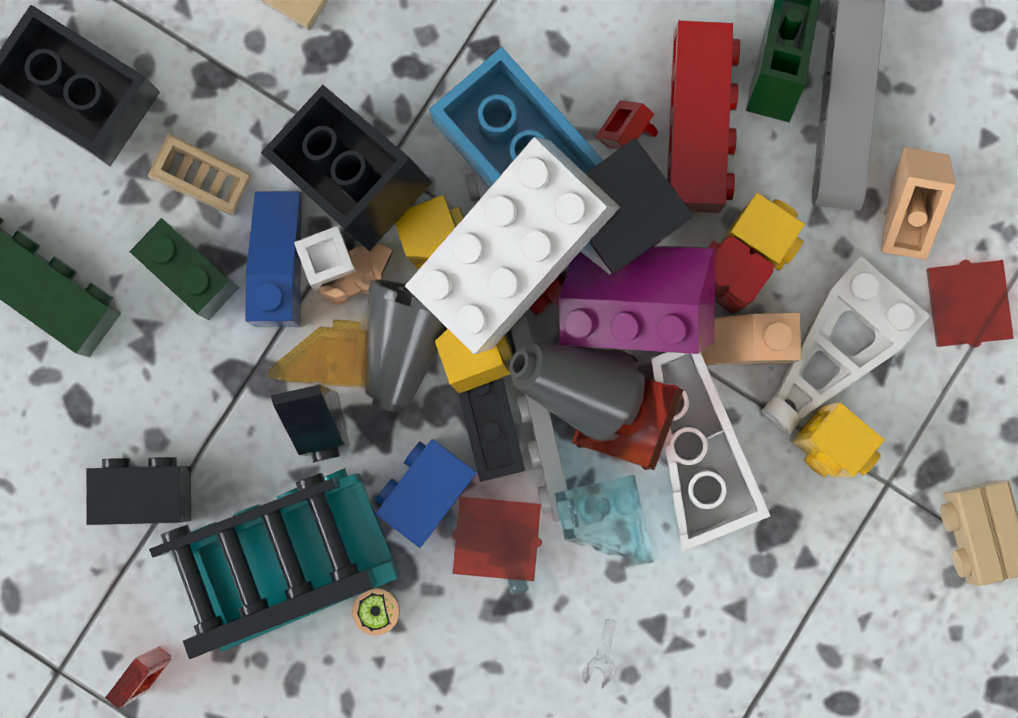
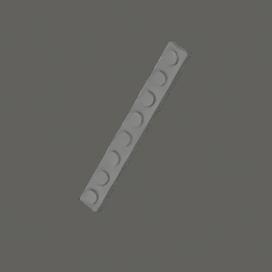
(544, 448)

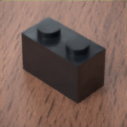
(138, 493)

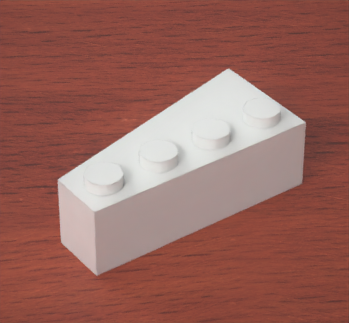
(705, 460)

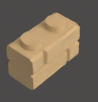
(984, 531)

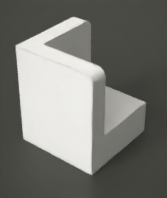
(324, 257)

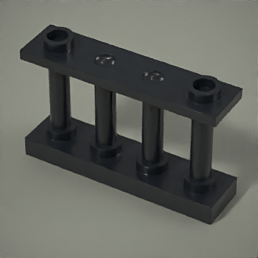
(256, 612)

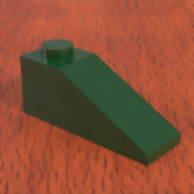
(783, 59)

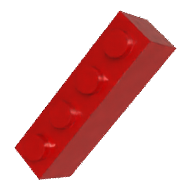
(701, 114)

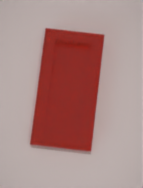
(139, 677)

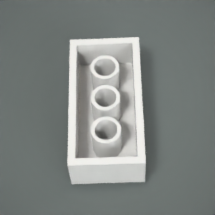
(511, 245)

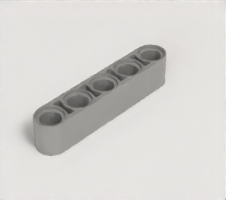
(848, 103)

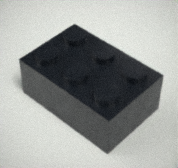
(73, 85)
(347, 167)

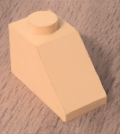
(917, 202)
(755, 340)

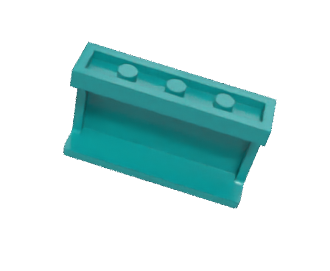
(357, 527)

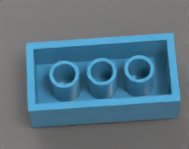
(497, 116)

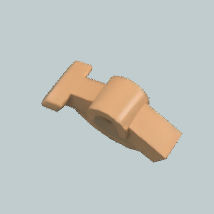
(368, 267)

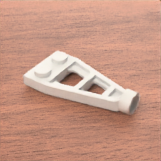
(878, 306)

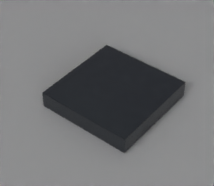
(647, 205)

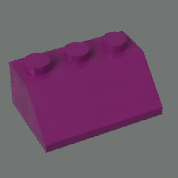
(650, 305)

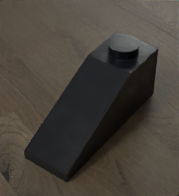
(313, 421)

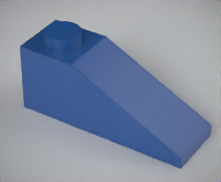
(273, 261)

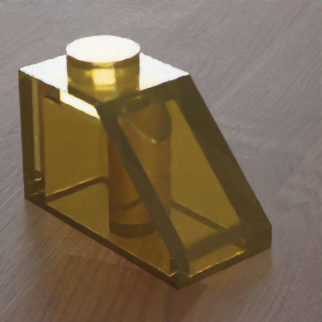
(326, 357)

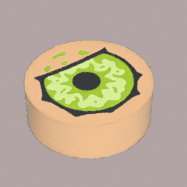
(376, 611)

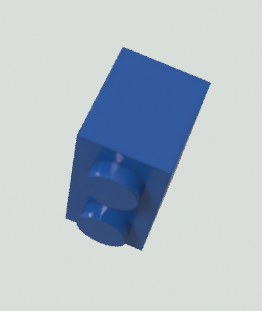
(424, 492)

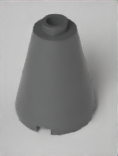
(398, 344)
(581, 385)

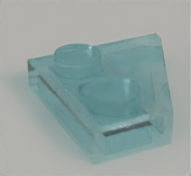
(607, 518)

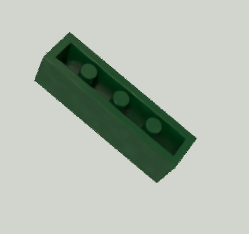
(51, 297)

